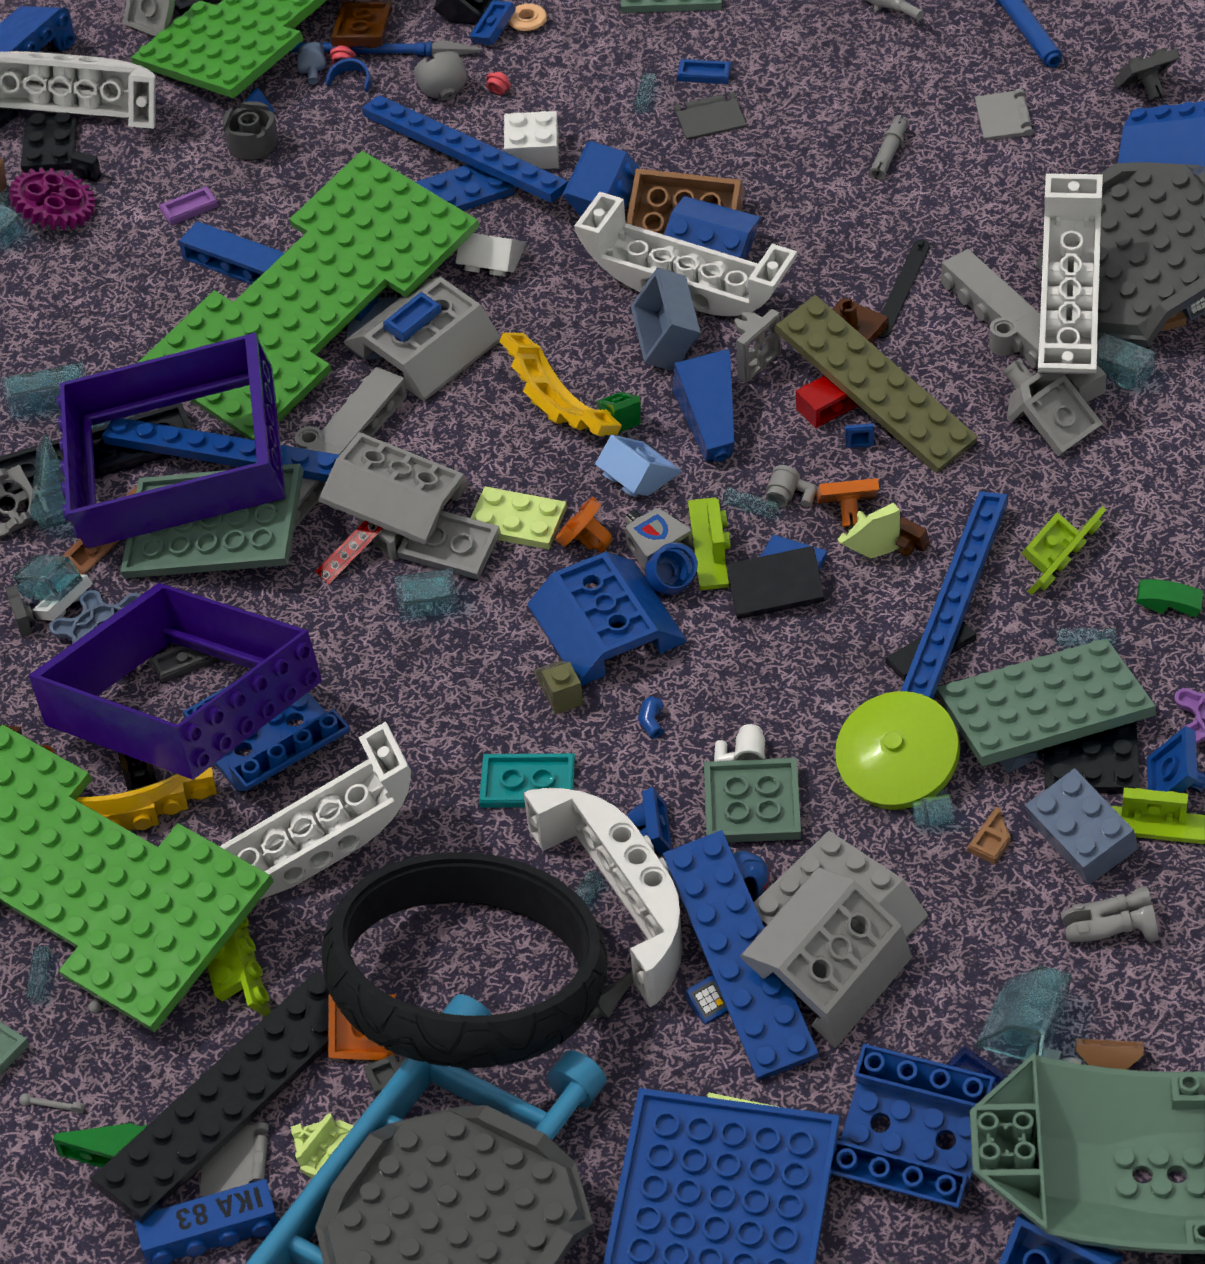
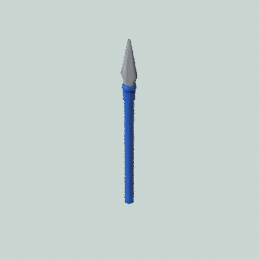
(417, 48)

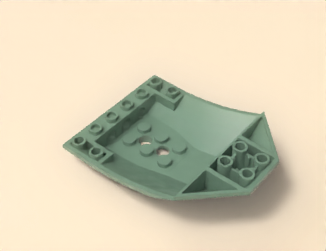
(1072, 1134)

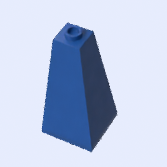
(705, 398)

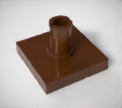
(864, 320)

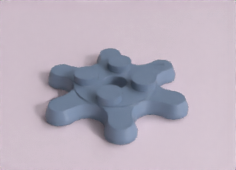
(92, 615)

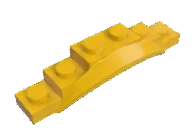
(549, 392)
(141, 807)

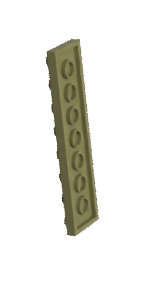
(876, 384)

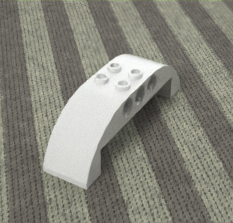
(78, 86)
(1070, 274)
(716, 280)
(330, 819)
(629, 867)

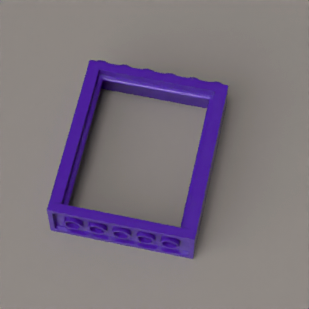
(154, 386)
(276, 653)

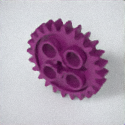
(52, 199)

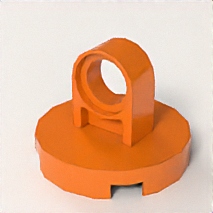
(586, 528)

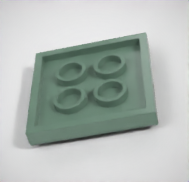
(753, 799)

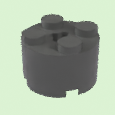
(250, 131)

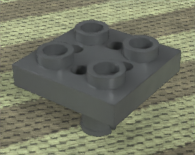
(1147, 71)

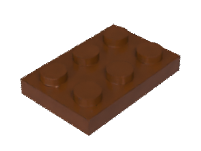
(362, 24)

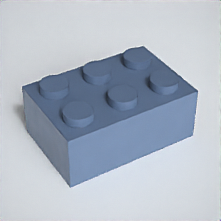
(665, 319)
(1081, 826)

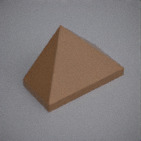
(1109, 1052)

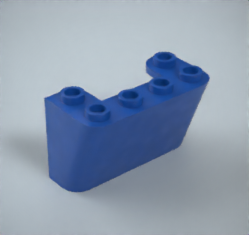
(34, 26)

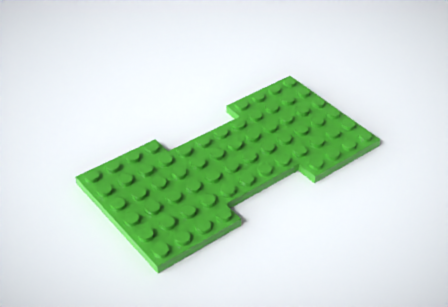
(226, 43)
(358, 237)
(133, 910)

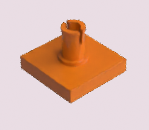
(847, 494)
(349, 1043)

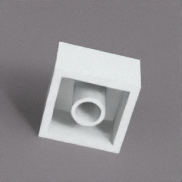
(533, 138)

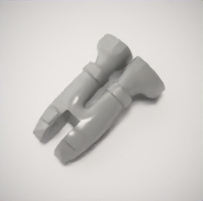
(1110, 917)

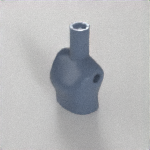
(311, 60)

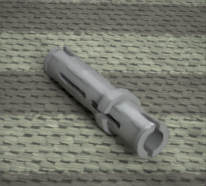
(892, 140)

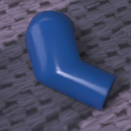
(647, 714)

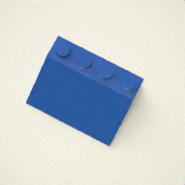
(1165, 135)

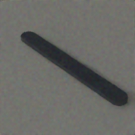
(904, 283)

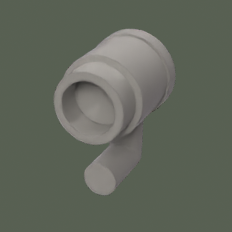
(783, 485)

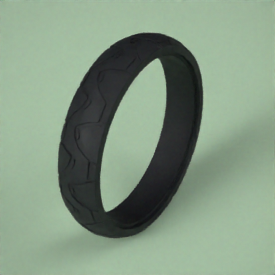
(464, 1039)

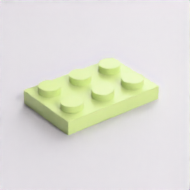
(521, 516)

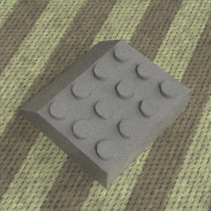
(844, 859)

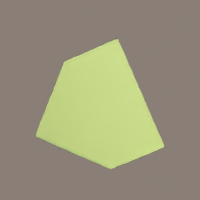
(875, 533)
(318, 1142)

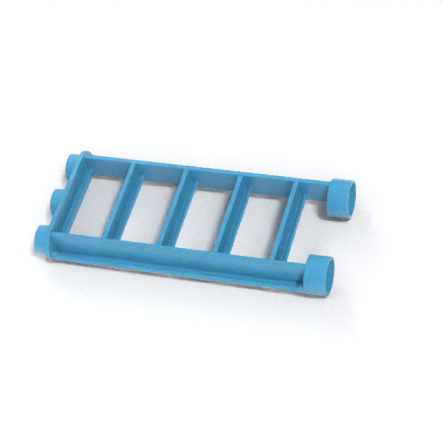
(572, 1078)

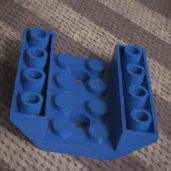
(581, 618)
(277, 743)
(922, 1104)

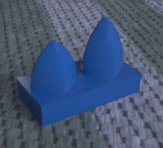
(654, 815)

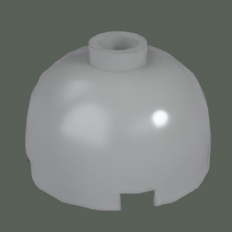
(442, 76)

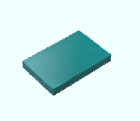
(510, 775)

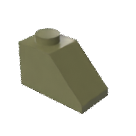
(560, 685)

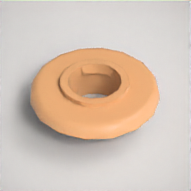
(536, 12)

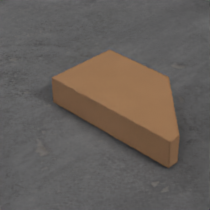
(991, 838)

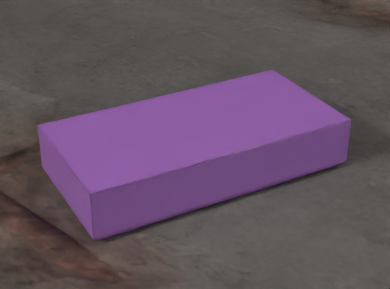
(188, 205)

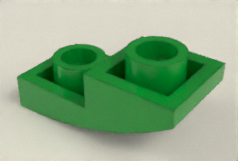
(1160, 594)

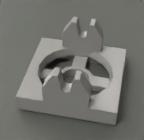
(752, 360)
(16, 476)

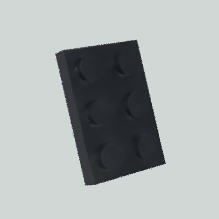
(49, 141)

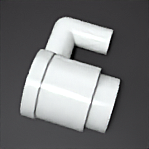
(749, 745)

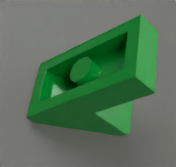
(624, 408)

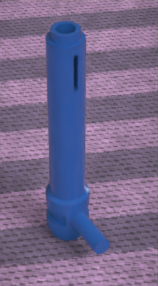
(1032, 31)

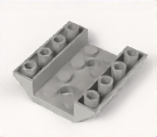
(440, 347)
(391, 487)
(818, 930)

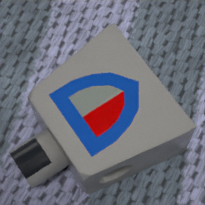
(653, 530)

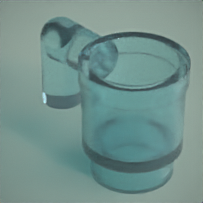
(934, 810)

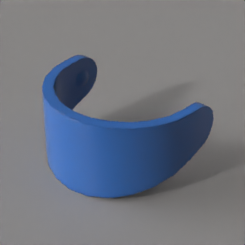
(348, 65)

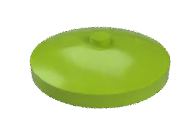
(897, 750)

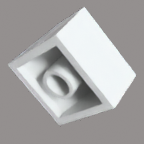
(490, 252)

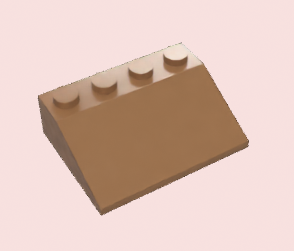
(659, 192)

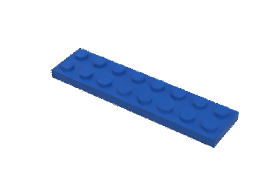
(725, 926)

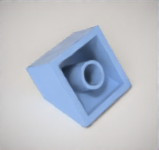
(635, 466)

